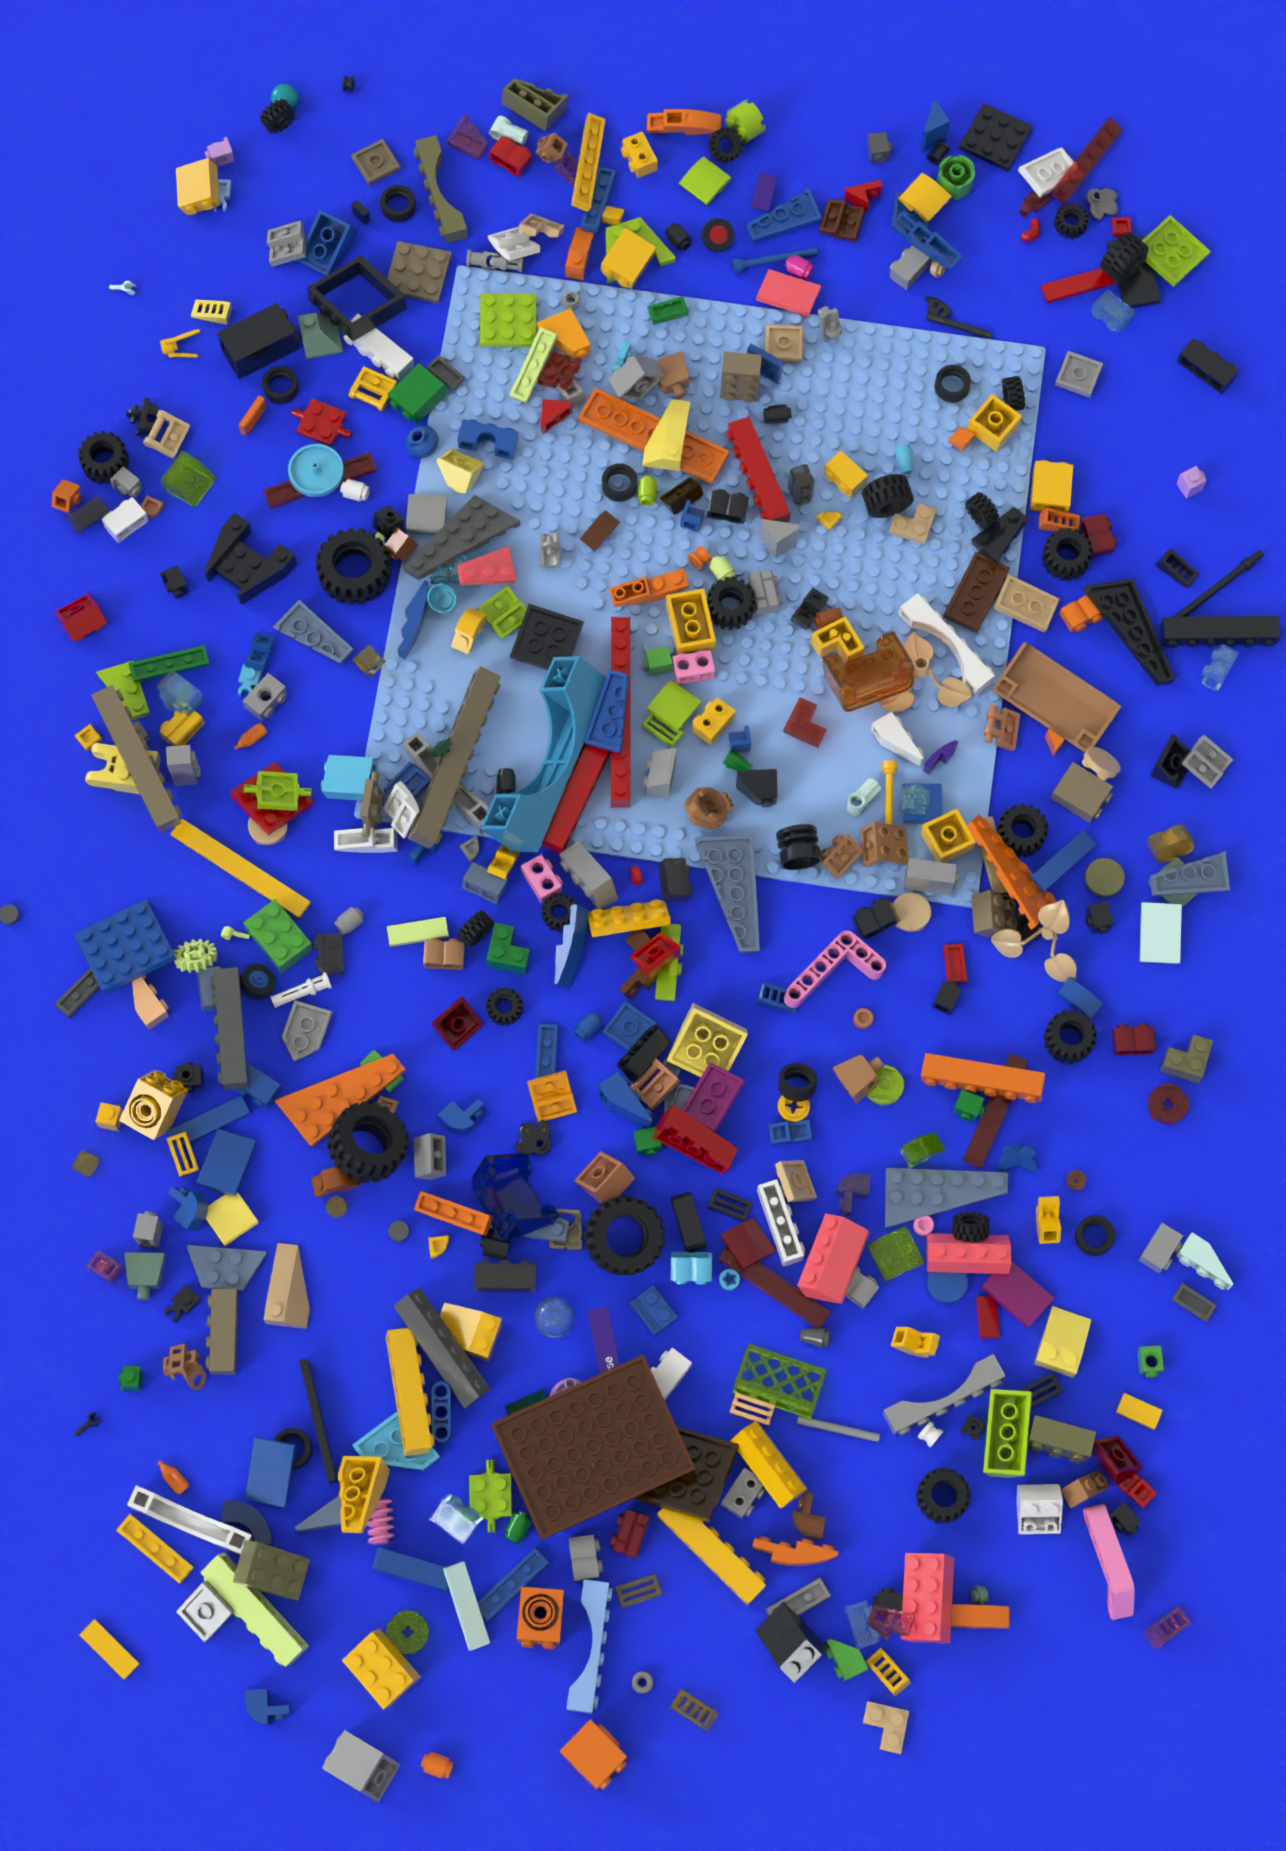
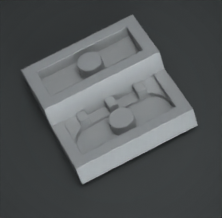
(286, 243)
(426, 513)
(1206, 761)

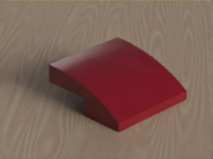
(747, 1243)

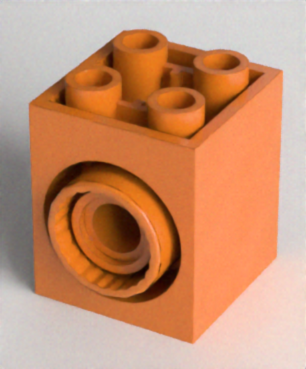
(540, 1631)
(594, 1754)

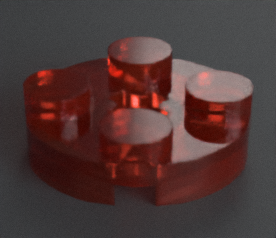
(1177, 1098)

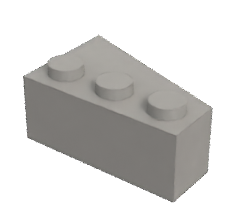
(589, 875)

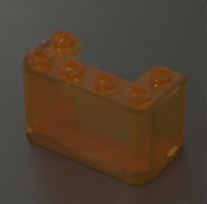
(870, 676)

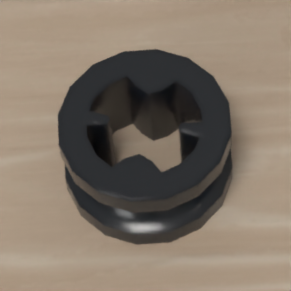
(348, 83)

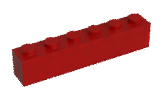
(757, 470)
(575, 797)

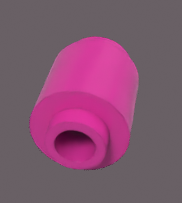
(799, 266)

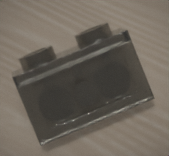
(330, 953)

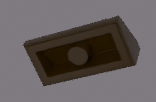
(677, 497)

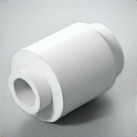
(355, 490)

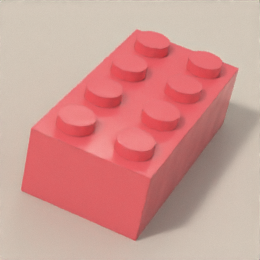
(928, 1596)

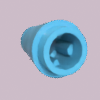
(905, 458)

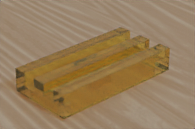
(622, 1596)

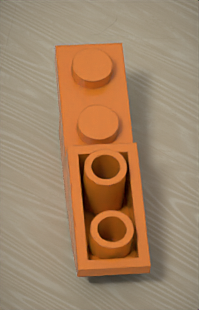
(683, 120)
(649, 590)
(803, 1555)

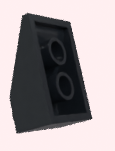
(790, 1642)

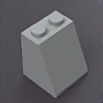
(361, 1766)

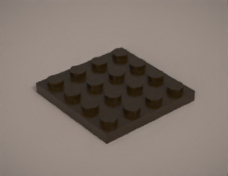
(700, 1490)

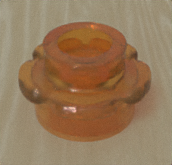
(1076, 1175)

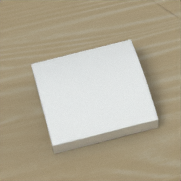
(513, 244)
(402, 809)

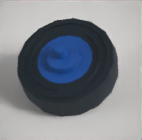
(257, 981)

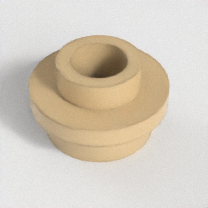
(937, 269)

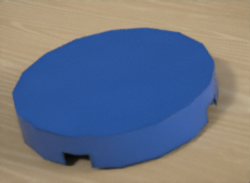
(947, 1286)

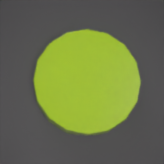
(889, 1087)

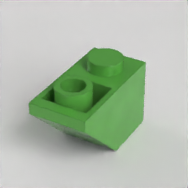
(847, 1660)

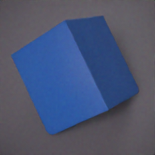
(691, 517)
(740, 740)

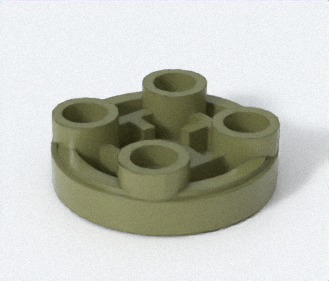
(1104, 877)

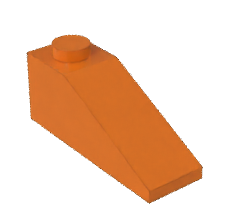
(579, 254)

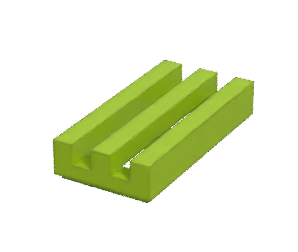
(675, 739)

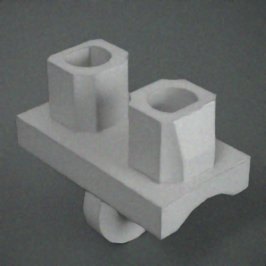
(829, 323)
(550, 550)

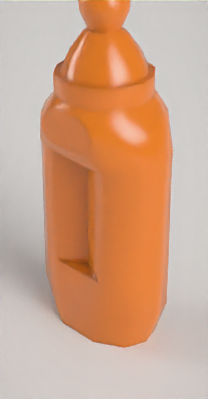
(251, 736)
(173, 1478)

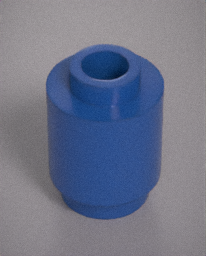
(588, 1026)

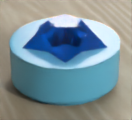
(729, 1280)

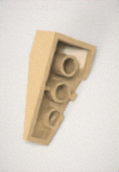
(287, 1293)

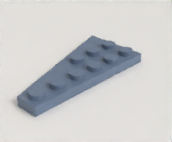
(930, 1192)

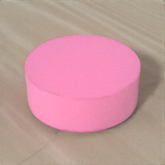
(923, 1225)

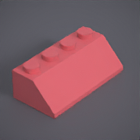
(955, 1256)
(833, 1259)

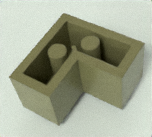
(1188, 1064)

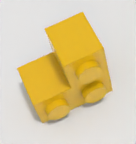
(838, 637)

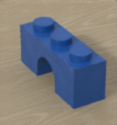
(473, 433)

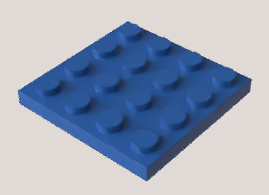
(125, 946)

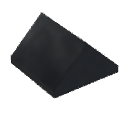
(1169, 766)

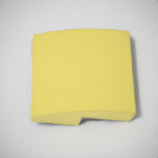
(230, 1217)

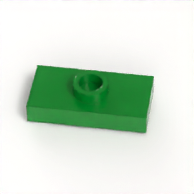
(667, 310)

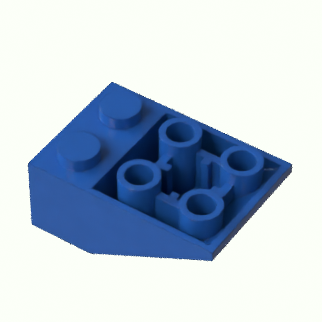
(623, 1102)

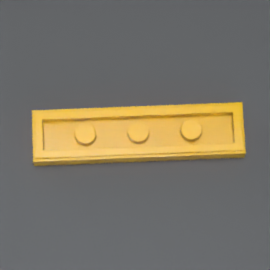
(155, 1549)

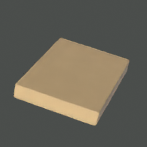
(1026, 603)

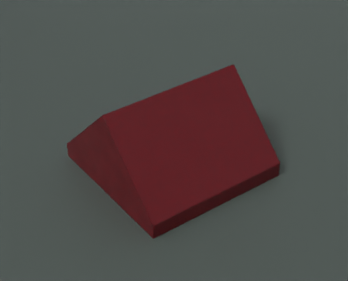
(457, 1023)
(1116, 1459)

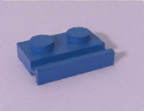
(412, 778)
(653, 1310)

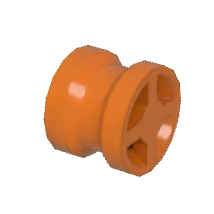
(699, 557)

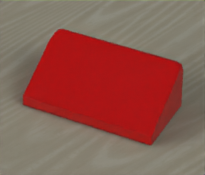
(987, 1317)

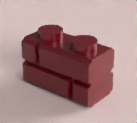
(630, 1534)

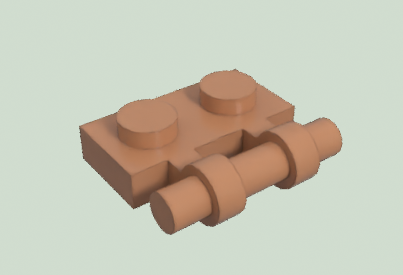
(1007, 727)

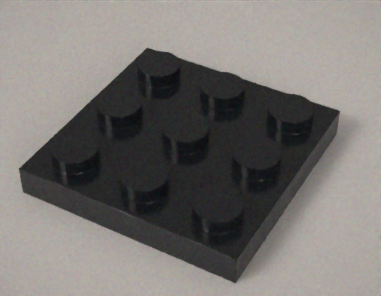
(995, 137)
(545, 636)

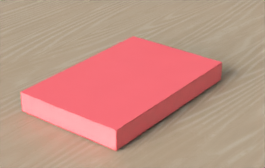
(788, 293)

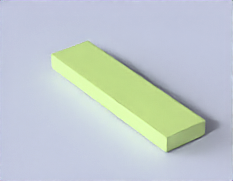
(533, 365)

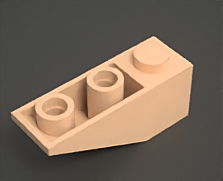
(147, 1005)

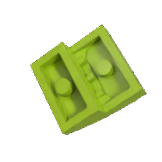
(705, 180)
(503, 611)
(674, 705)

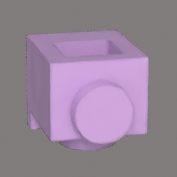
(220, 153)

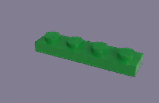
(163, 664)

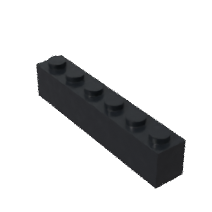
(1220, 630)

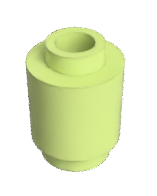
(722, 568)

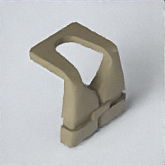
(574, 1235)

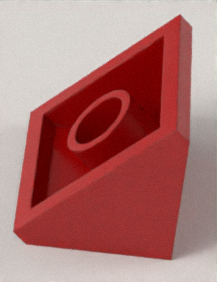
(656, 955)

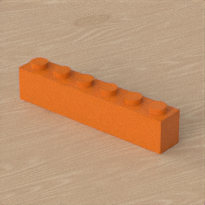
(983, 1077)

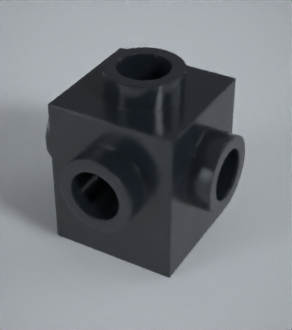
(387, 521)
(190, 1076)

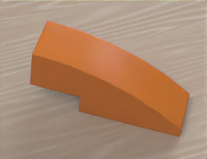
(980, 1617)

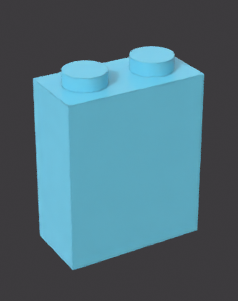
(347, 776)

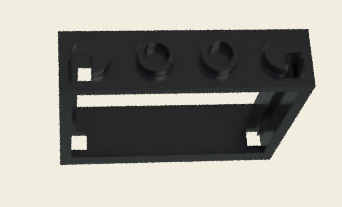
(354, 330)

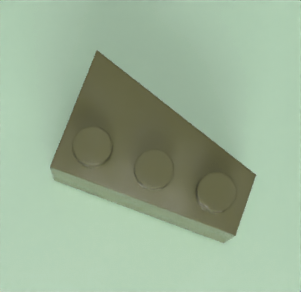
(534, 104)

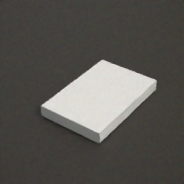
(1046, 170)

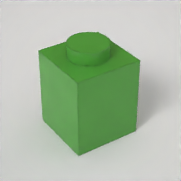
(658, 661)

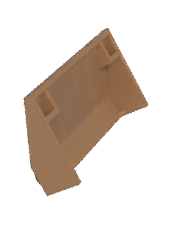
(1056, 697)

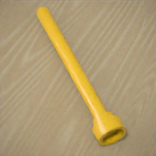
(889, 768)

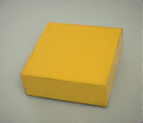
(88, 737)

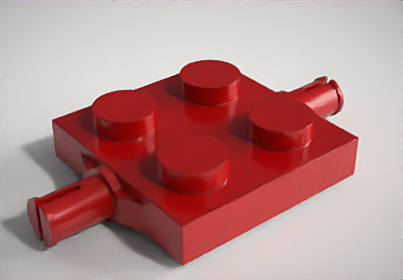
(321, 422)

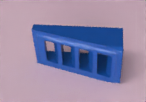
(774, 1004)

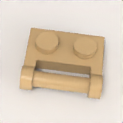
(172, 437)

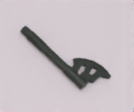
(941, 319)

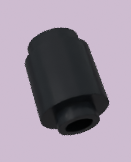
(678, 237)
(777, 414)
(505, 781)

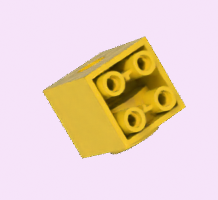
(153, 1104)

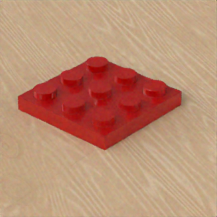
(267, 819)

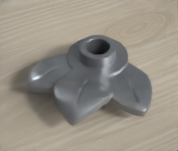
(1104, 204)

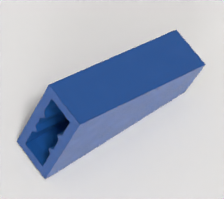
(409, 1569)

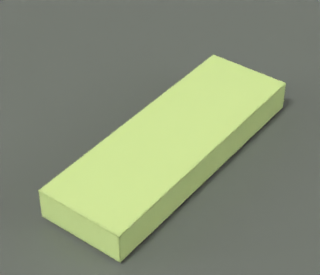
(417, 931)

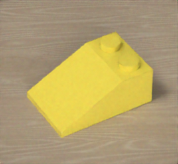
(1063, 1342)

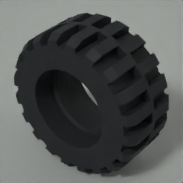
(347, 544)
(355, 1160)
(651, 1236)

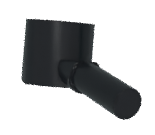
(87, 1424)

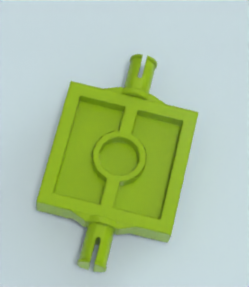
(277, 790)
(491, 1495)

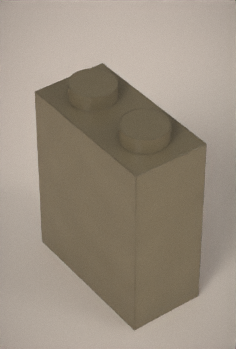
(1082, 793)

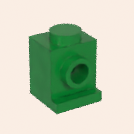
(131, 1378)

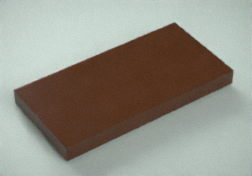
(976, 592)

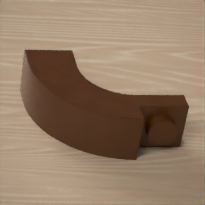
(638, 979)

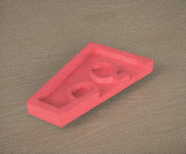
(488, 569)

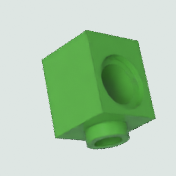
(1150, 1352)

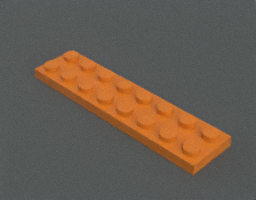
(636, 427)

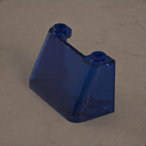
(507, 1196)

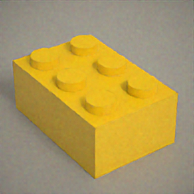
(690, 621)
(381, 1668)

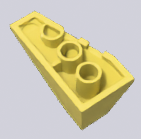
(667, 441)

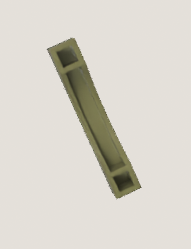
(451, 220)

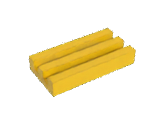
(188, 1170)

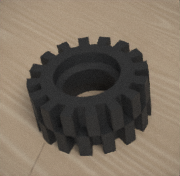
(277, 116)
(715, 148)
(1074, 211)
(1013, 392)
(982, 510)
(552, 902)
(476, 928)
(504, 994)
(970, 1226)

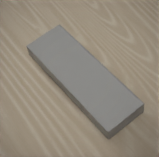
(804, 1598)

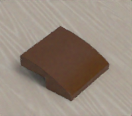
(842, 220)

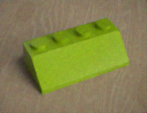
(1007, 1433)

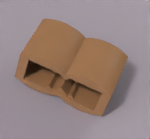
(443, 954)

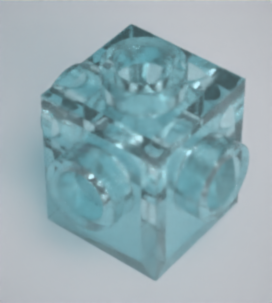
(914, 800)

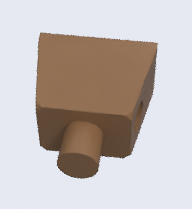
(675, 373)
(858, 1076)

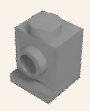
(126, 483)

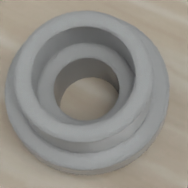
(571, 295)
(642, 1675)

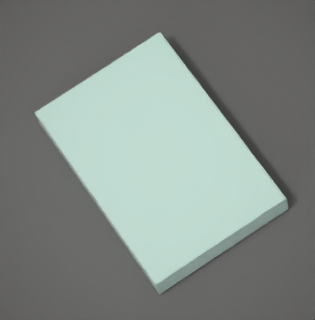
(1160, 933)

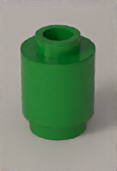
(517, 1527)

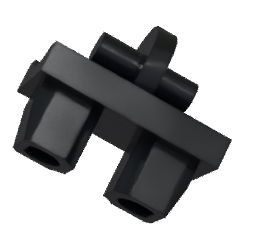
(146, 409)

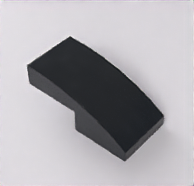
(810, 606)

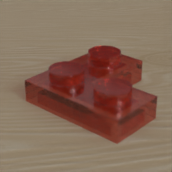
(800, 725)

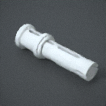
(311, 987)

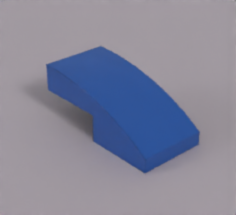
(260, 651)
(418, 852)
(1079, 997)
(790, 1132)

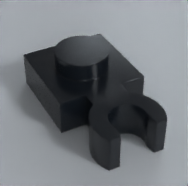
(184, 1301)

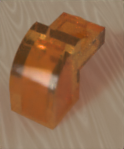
(805, 1523)

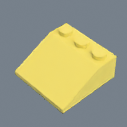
(706, 1039)

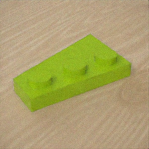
(133, 694)

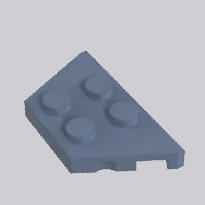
(225, 1266)

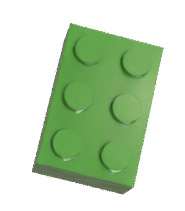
(278, 936)

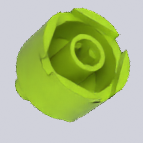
(746, 120)

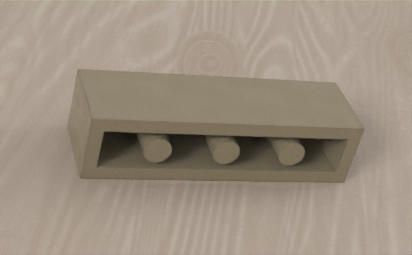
(223, 1332)

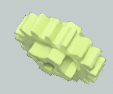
(195, 955)

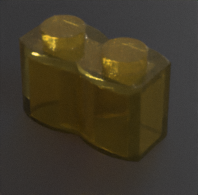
(1171, 843)

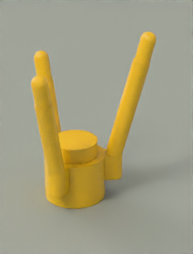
(169, 345)

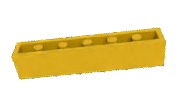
(408, 1392)
(715, 1554)

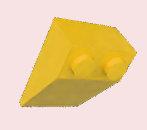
(472, 1329)

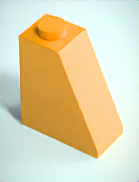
(571, 337)

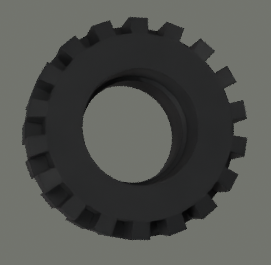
(1124, 257)
(99, 444)
(887, 496)
(1067, 540)
(734, 589)
(1026, 816)
(1081, 1025)
(959, 1486)

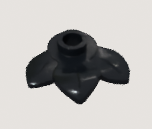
(531, 1136)

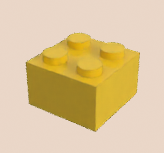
(994, 423)
(947, 836)

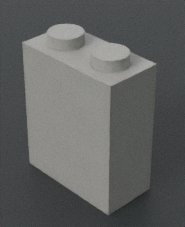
(930, 876)

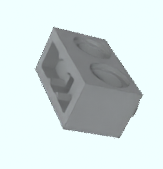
(148, 1230)

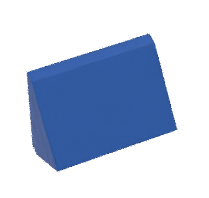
(935, 128)

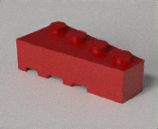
(694, 1140)

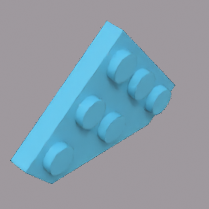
(386, 1442)

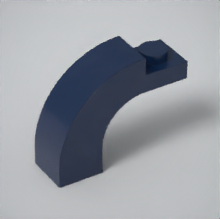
(243, 1514)

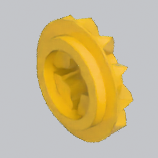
(798, 1115)

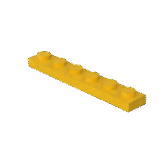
(588, 162)

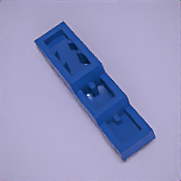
(925, 241)
(415, 614)
(1063, 860)
(570, 951)

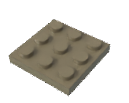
(419, 271)

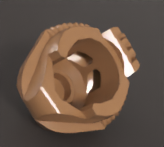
(708, 807)

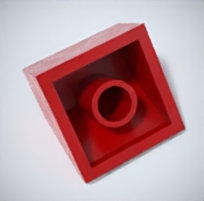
(81, 617)

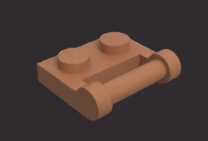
(658, 1088)

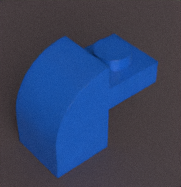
(461, 1121)
(192, 1209)
(259, 1710)

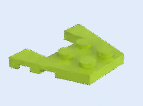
(640, 228)

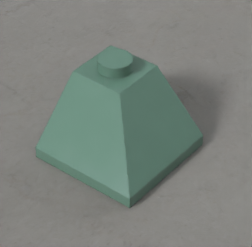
(319, 336)

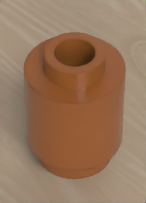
(827, 617)

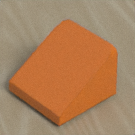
(962, 438)
(1054, 741)

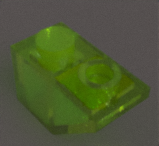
(921, 1149)

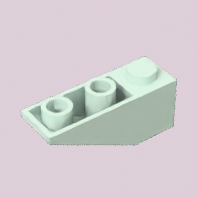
(1202, 1257)

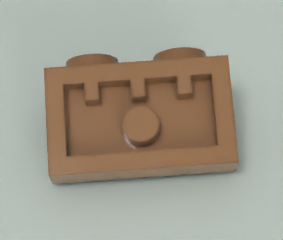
(840, 854)

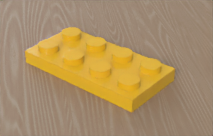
(628, 918)

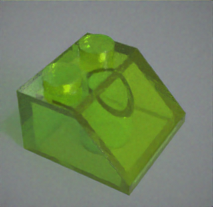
(187, 479)

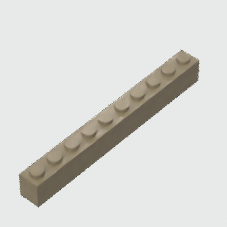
(452, 766)

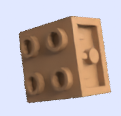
(884, 844)

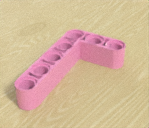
(829, 964)
(1115, 1569)

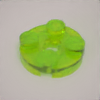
(416, 1623)

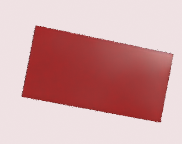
(955, 963)

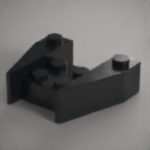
(242, 565)

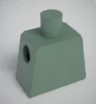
(144, 1272)

